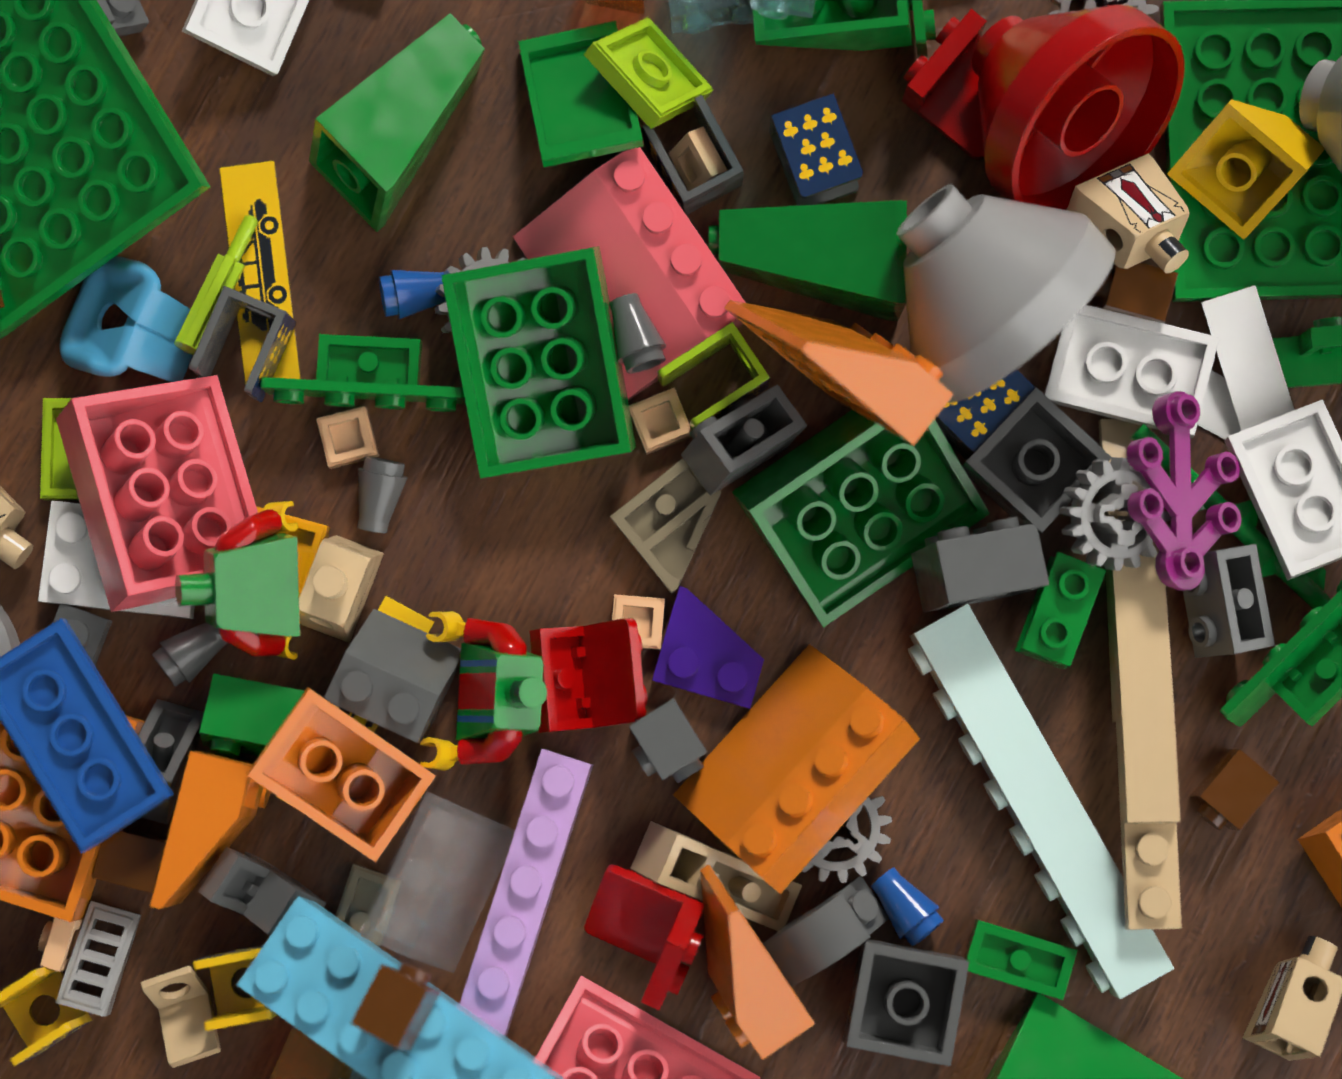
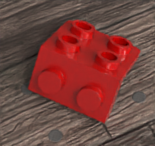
(946, 87)
(591, 675)
(649, 924)

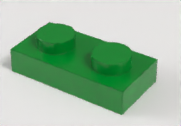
(1020, 959)

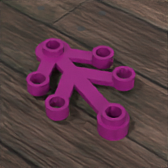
(1180, 554)

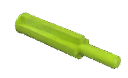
(224, 272)

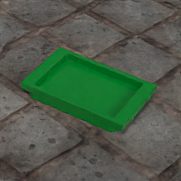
(572, 102)

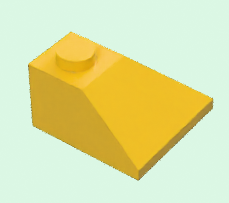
(1245, 164)

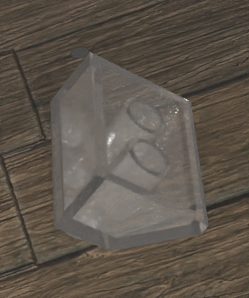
(437, 882)

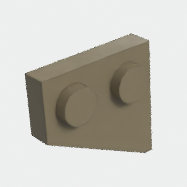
(668, 522)

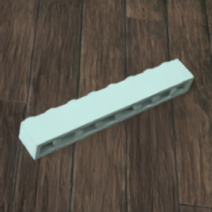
(1039, 800)

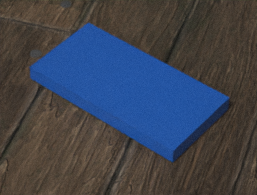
(76, 737)

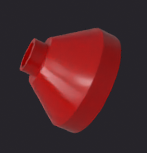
(1072, 97)

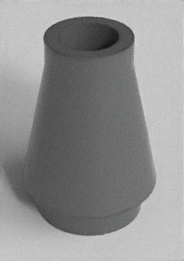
(635, 335)
(378, 492)
(188, 652)

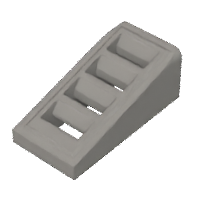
(89, 1003)

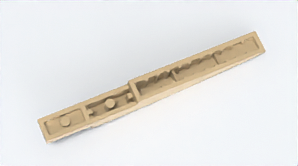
(1144, 728)

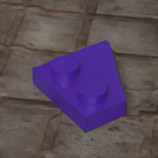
(706, 655)

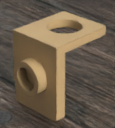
(183, 1016)

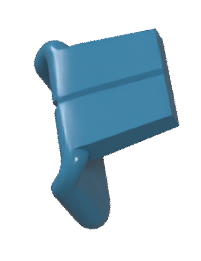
(143, 341)

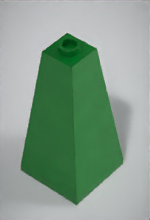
(389, 122)
(820, 251)

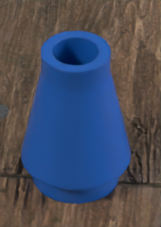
(409, 292)
(907, 907)

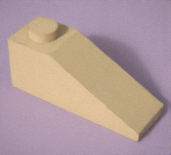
(677, 861)

